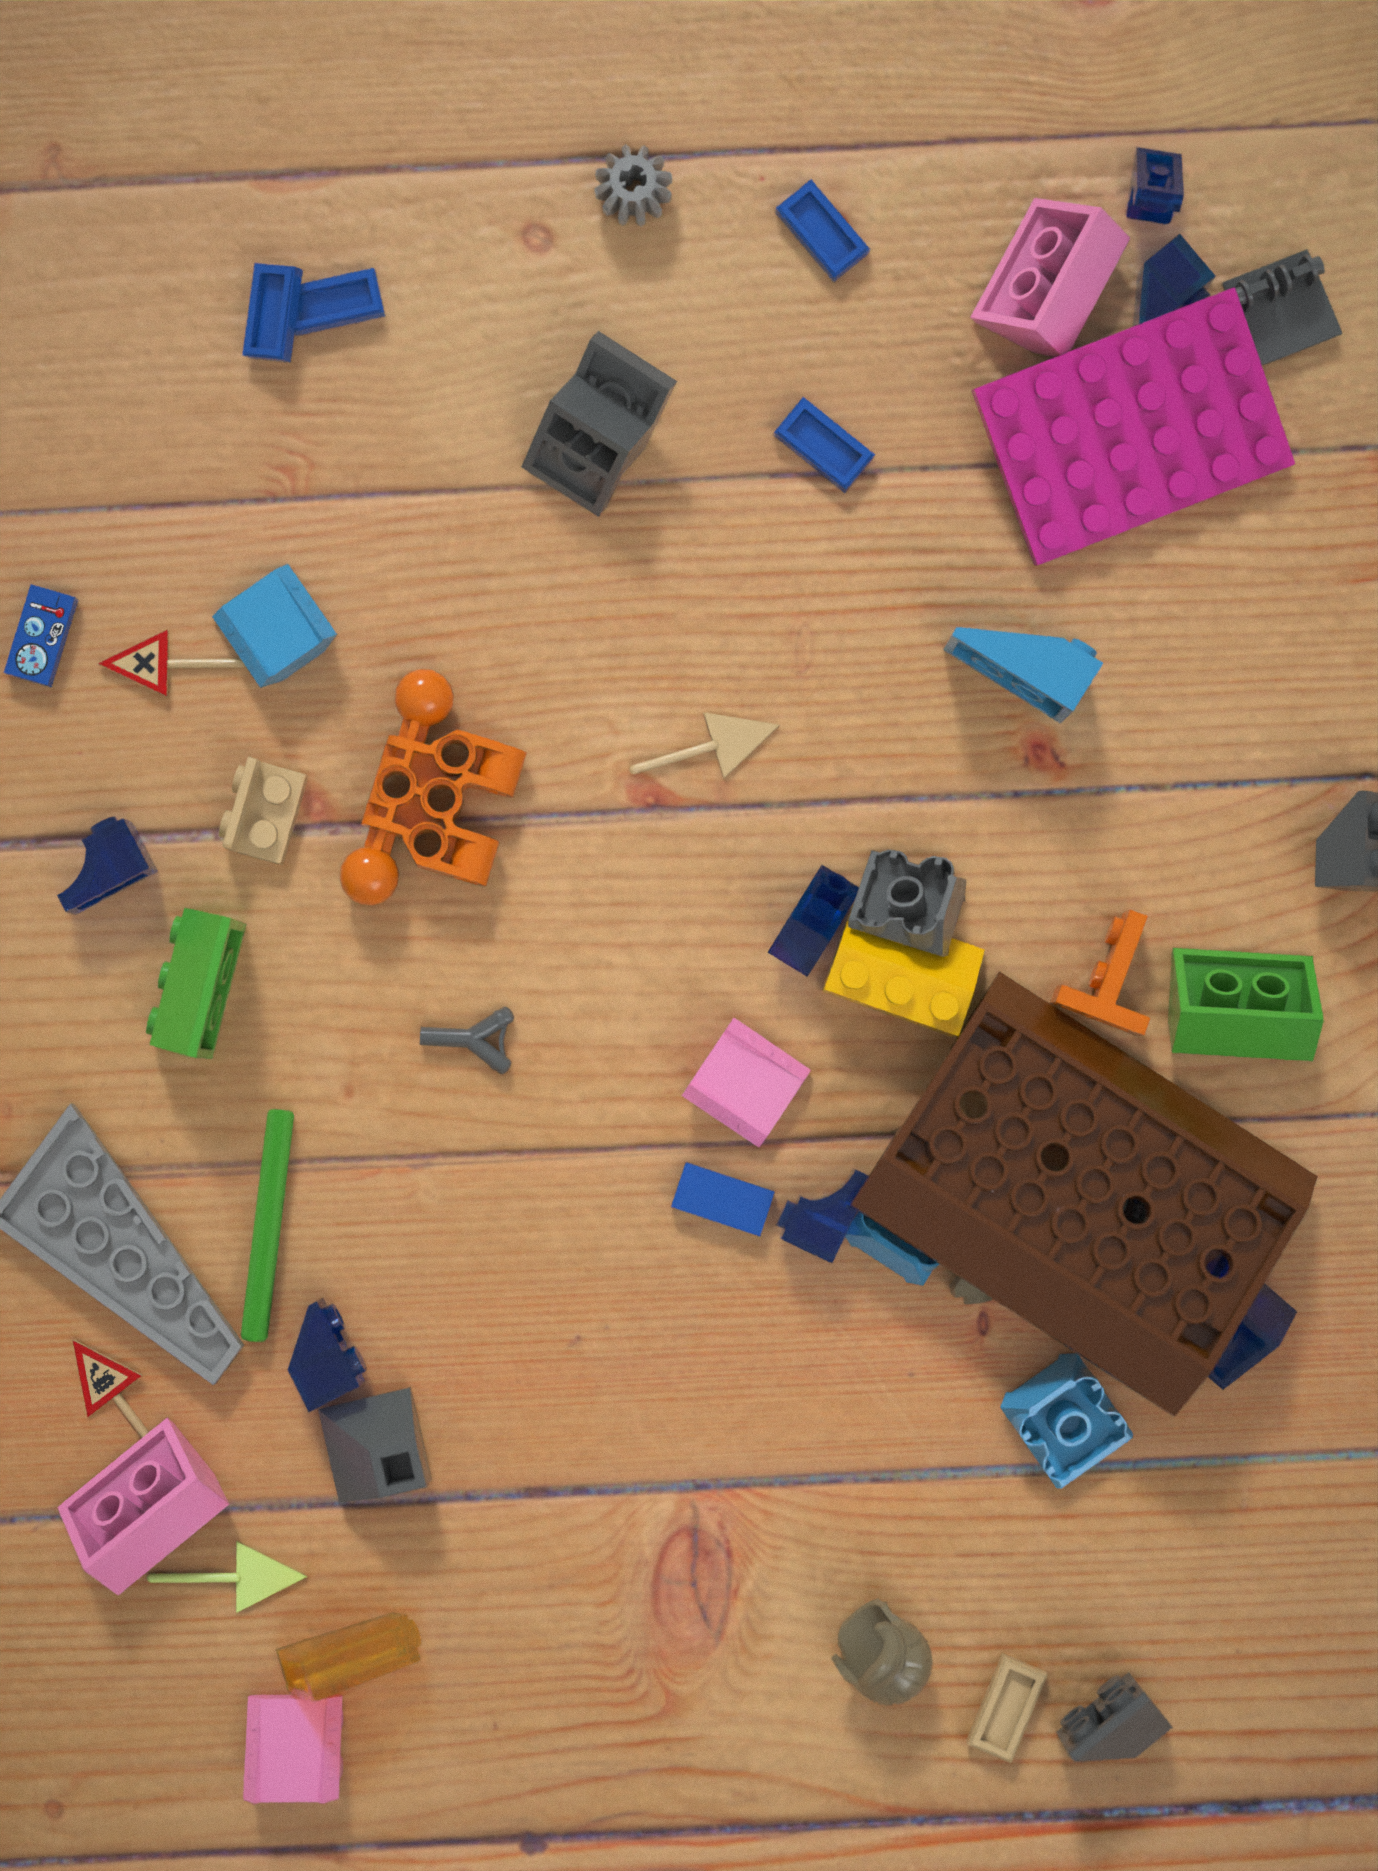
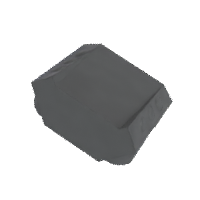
(909, 901)

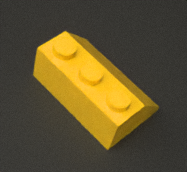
(905, 980)

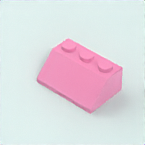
(1051, 276)
(141, 1507)

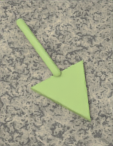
(255, 1577)

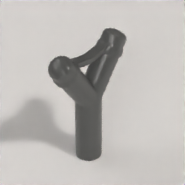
(474, 1038)

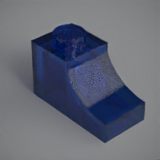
(111, 864)
(823, 1221)

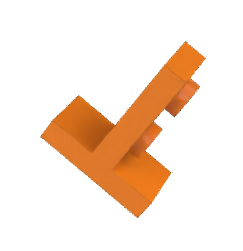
(1108, 980)

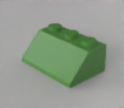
(195, 983)
(1244, 1004)

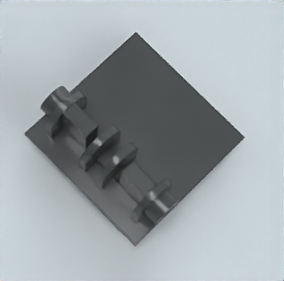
(1286, 306)

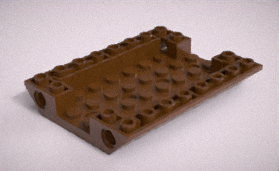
(1059, 1239)

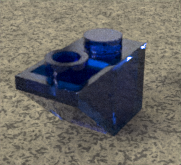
(1170, 281)
(814, 920)
(321, 1359)

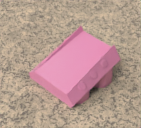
(746, 1082)
(293, 1749)

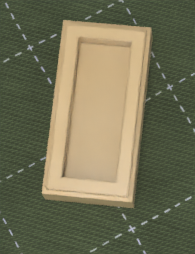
(1006, 1708)

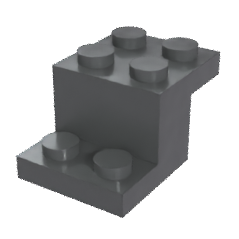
(598, 423)

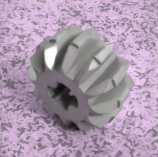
(621, 174)

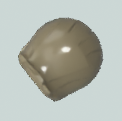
(883, 1655)

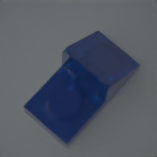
(1155, 186)

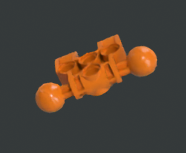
(425, 700)

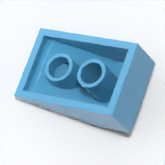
(1033, 667)

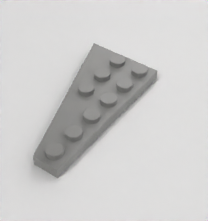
(96, 1231)

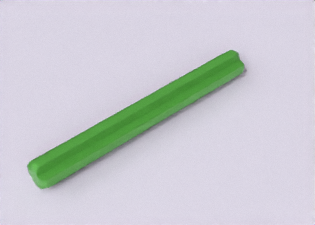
(267, 1225)

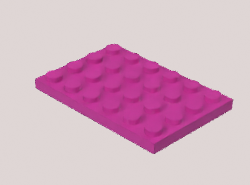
(1133, 426)

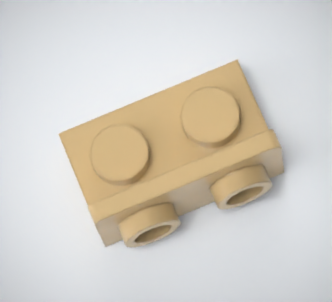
(263, 810)

